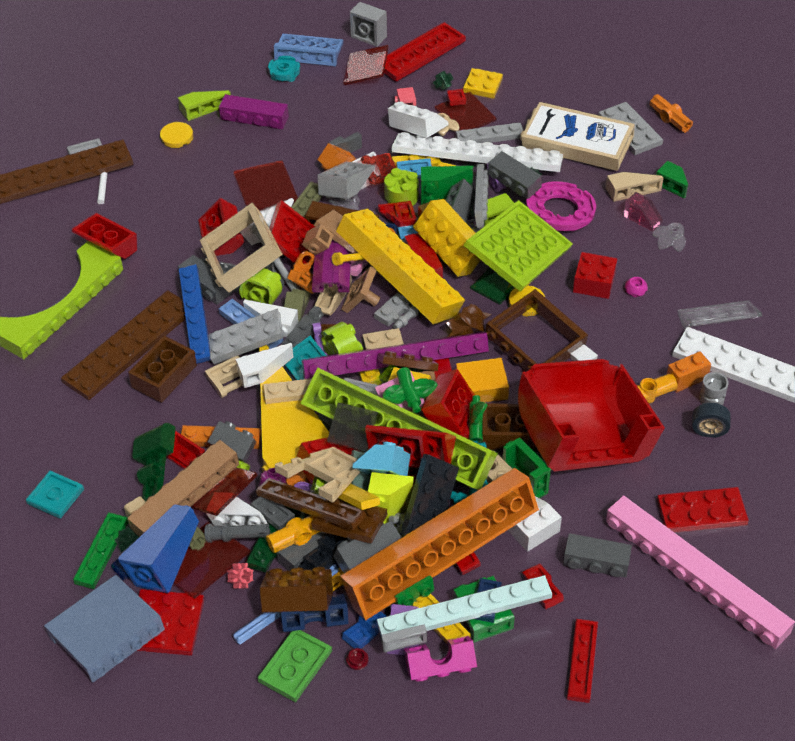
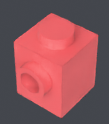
(406, 96)

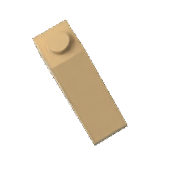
(625, 184)

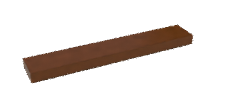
(311, 503)

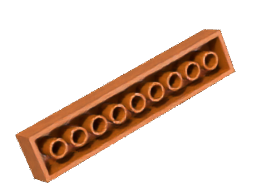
(440, 542)

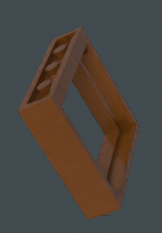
(547, 311)

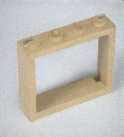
(251, 264)

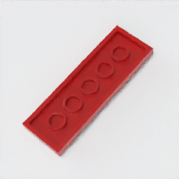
(422, 51)

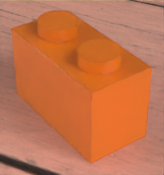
(689, 370)

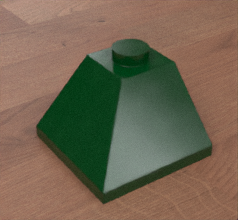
(492, 286)

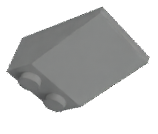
(344, 180)

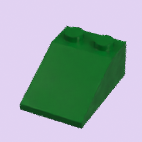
(437, 180)

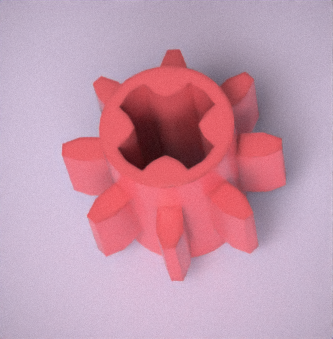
(240, 575)

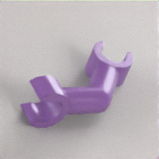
(317, 331)

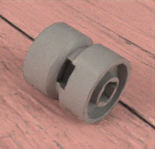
(713, 388)

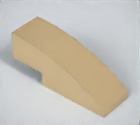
(330, 299)

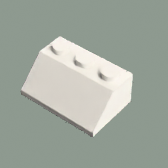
(415, 120)

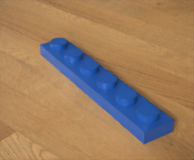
(195, 312)

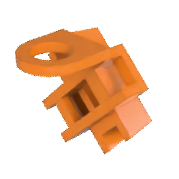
(300, 272)

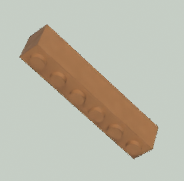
(186, 486)

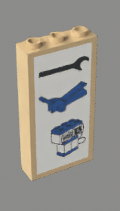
(578, 135)

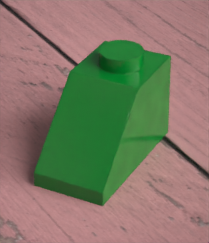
(673, 179)

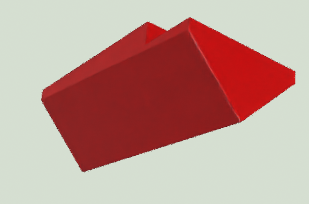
(414, 442)

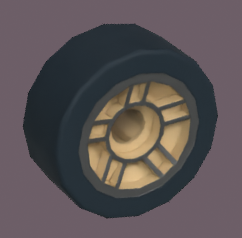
(711, 420)

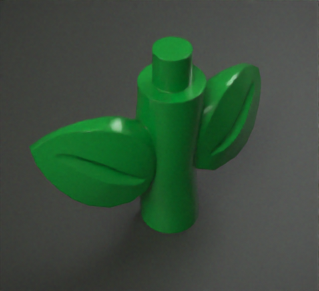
(409, 390)
(476, 412)

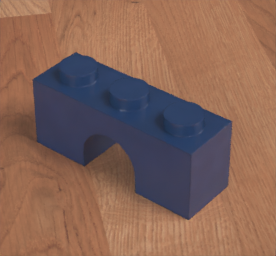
(335, 615)

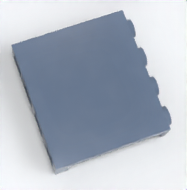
(105, 627)

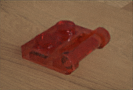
(384, 165)

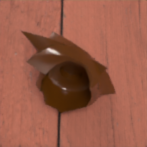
(468, 321)

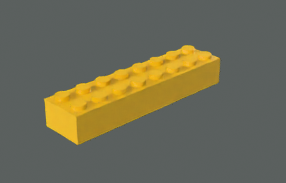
(400, 265)

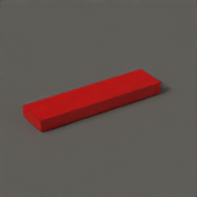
(582, 661)

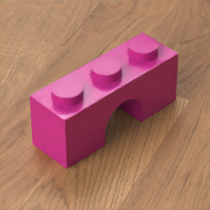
(458, 658)

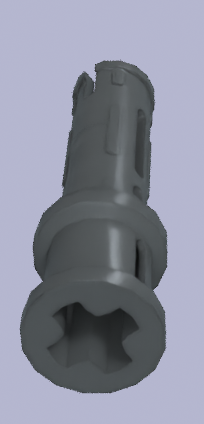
(227, 532)

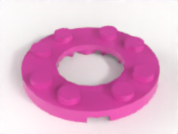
(583, 200)

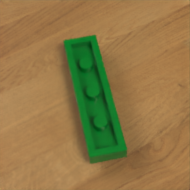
(100, 551)

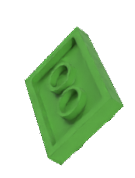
(295, 664)

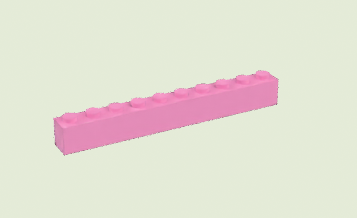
(700, 572)

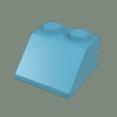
(384, 459)

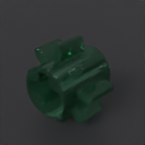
(443, 80)
(126, 538)

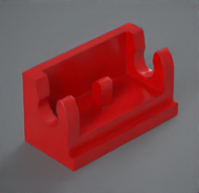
(184, 451)

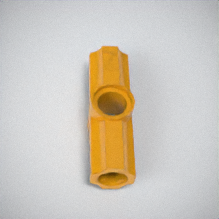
(653, 388)
(297, 532)

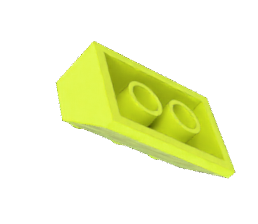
(393, 492)

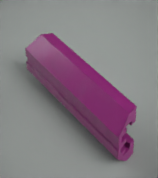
(327, 273)

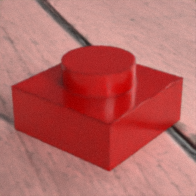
(456, 97)

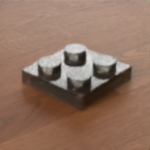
(350, 425)

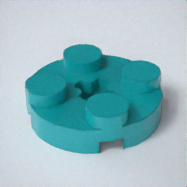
(277, 70)

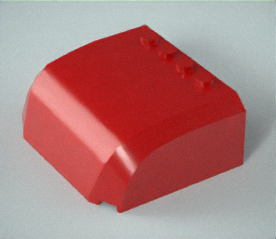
(586, 414)

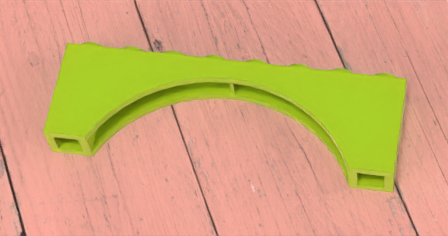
(28, 332)

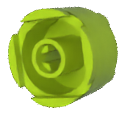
(401, 186)
(262, 287)
(340, 339)

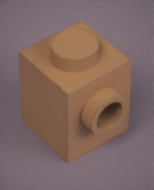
(318, 239)

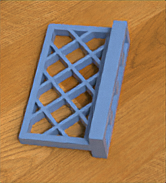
(309, 54)

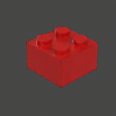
(595, 275)

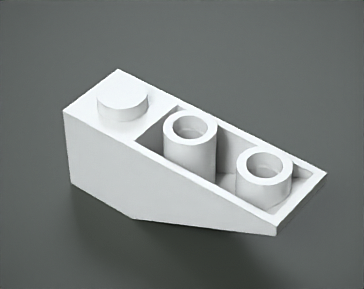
(261, 365)
(238, 514)

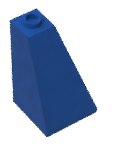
(159, 552)

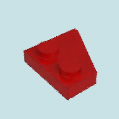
(399, 213)

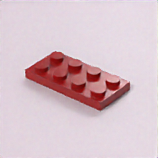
(702, 509)

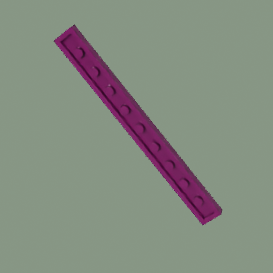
(367, 359)

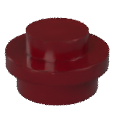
(357, 659)

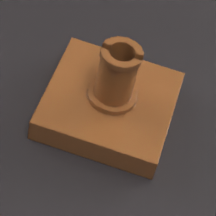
(360, 290)

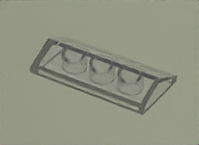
(718, 314)

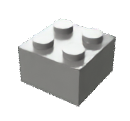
(368, 24)

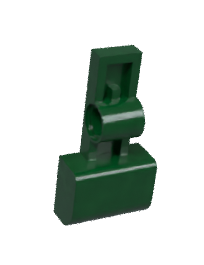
(151, 450)
(262, 556)

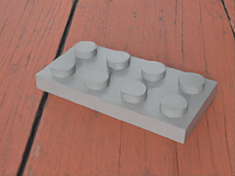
(644, 136)
(245, 336)

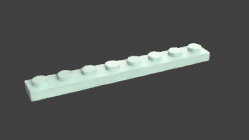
(469, 606)

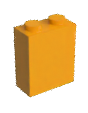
(486, 379)

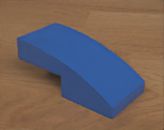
(362, 631)

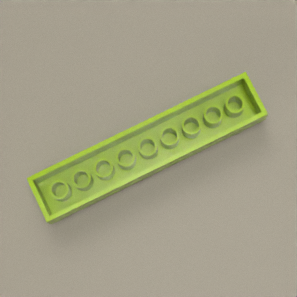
(328, 390)

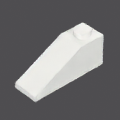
(289, 316)

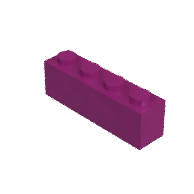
(254, 111)

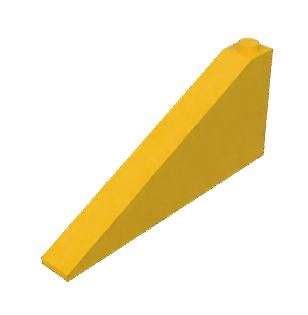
(286, 425)

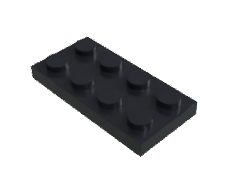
(430, 492)

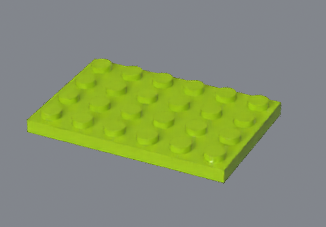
(518, 245)

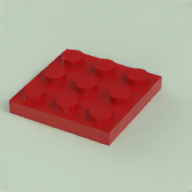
(289, 231)
(180, 619)

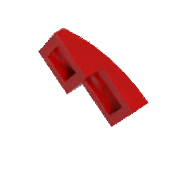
(537, 571)

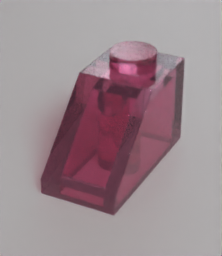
(642, 211)

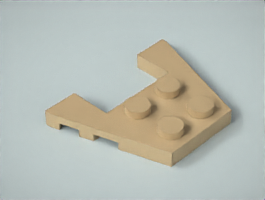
(328, 464)

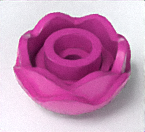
(636, 286)

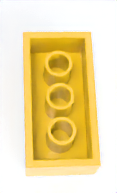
(446, 236)

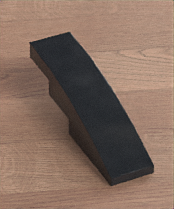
(323, 554)

